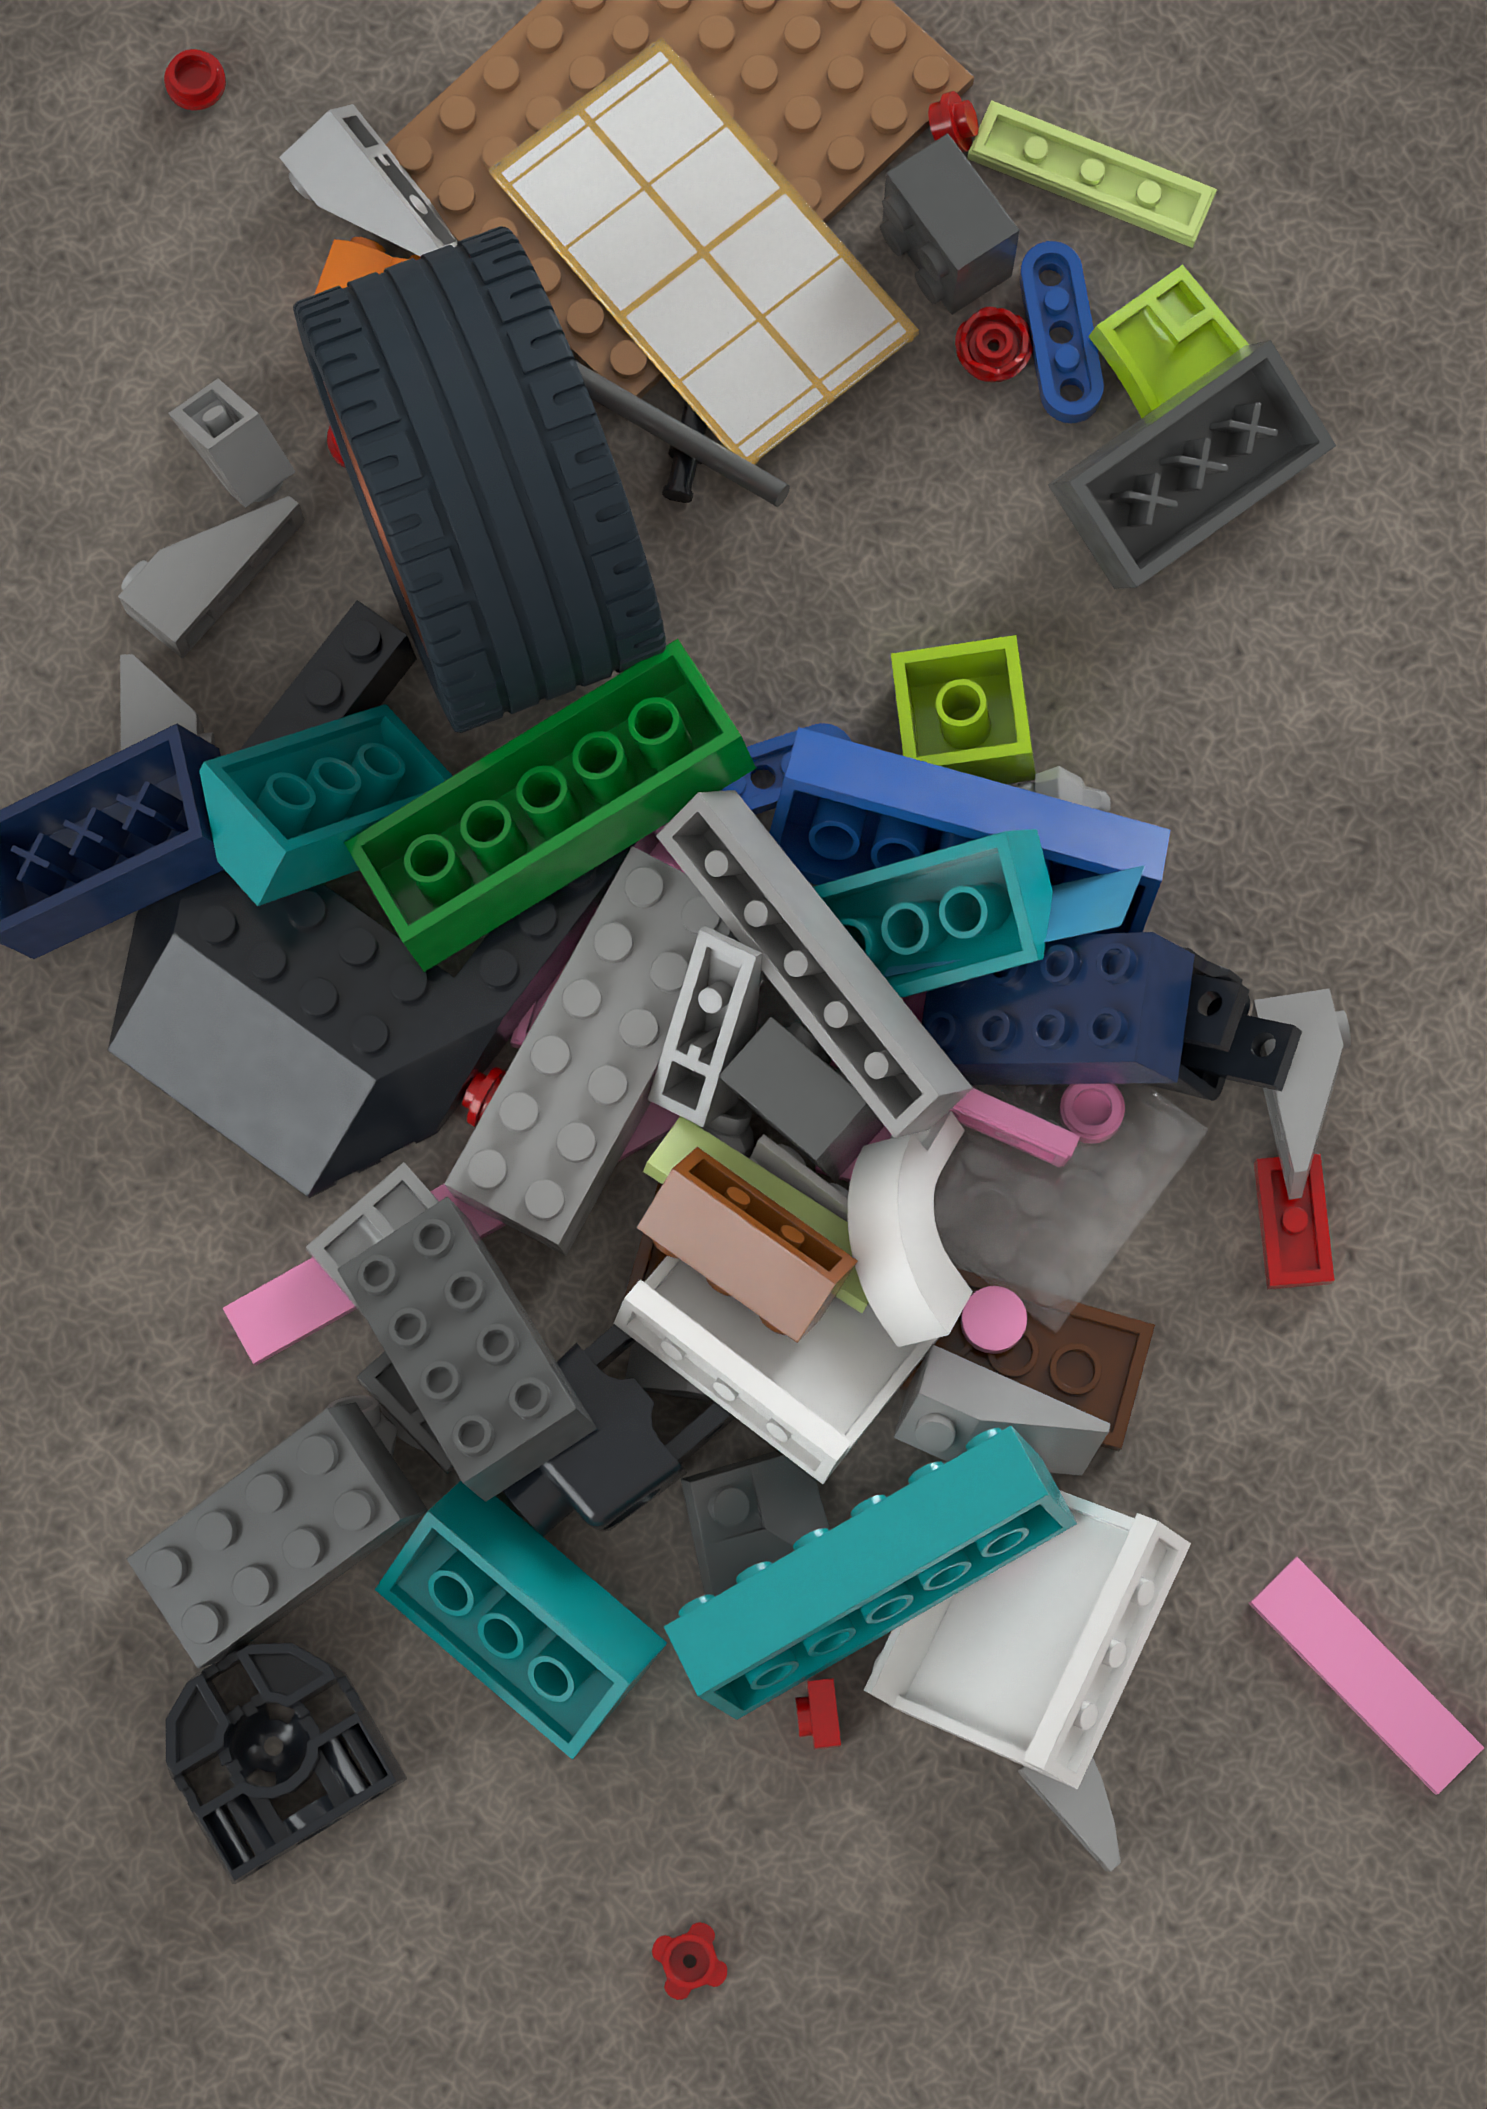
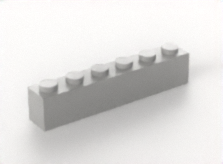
(814, 962)

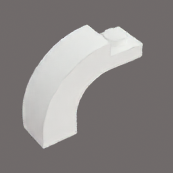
(896, 1235)

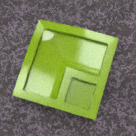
(1166, 340)

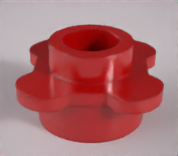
(681, 1978)

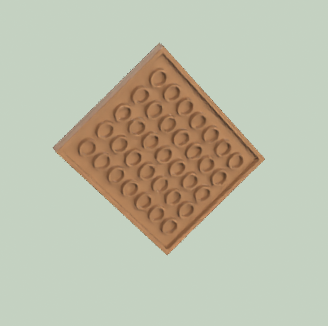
(810, 81)

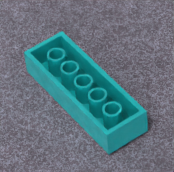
(869, 1573)

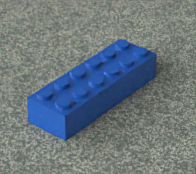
(868, 808)

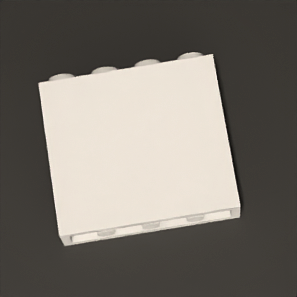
(799, 1396)
(1040, 1645)

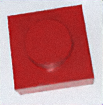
(818, 1714)

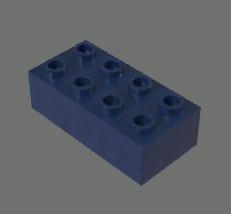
(105, 842)
(1080, 1016)

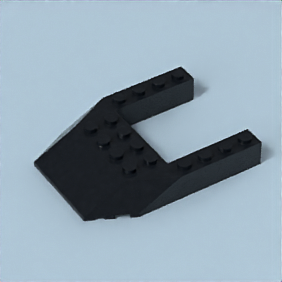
(306, 1017)

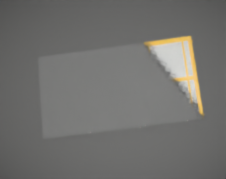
(703, 252)

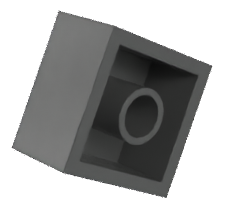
(948, 225)
(797, 1093)

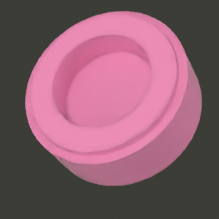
(1092, 1111)
(993, 1319)

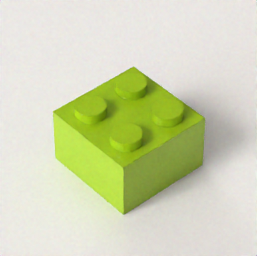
(966, 708)

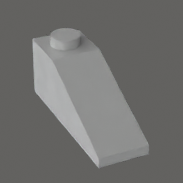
(358, 178)
(198, 578)
(708, 1028)
(1303, 1103)
(959, 1399)

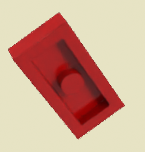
(1294, 1229)

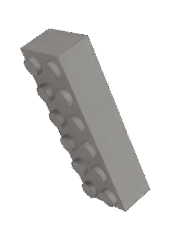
(587, 1059)

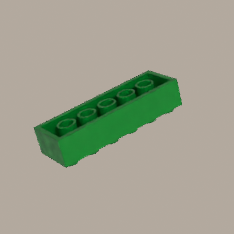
(550, 805)

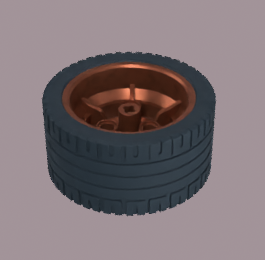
(483, 477)

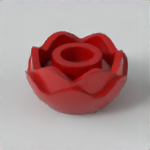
(998, 327)

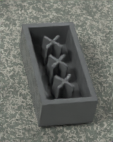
(1192, 465)
(466, 1349)

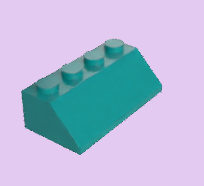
(296, 799)
(958, 903)
(520, 1616)

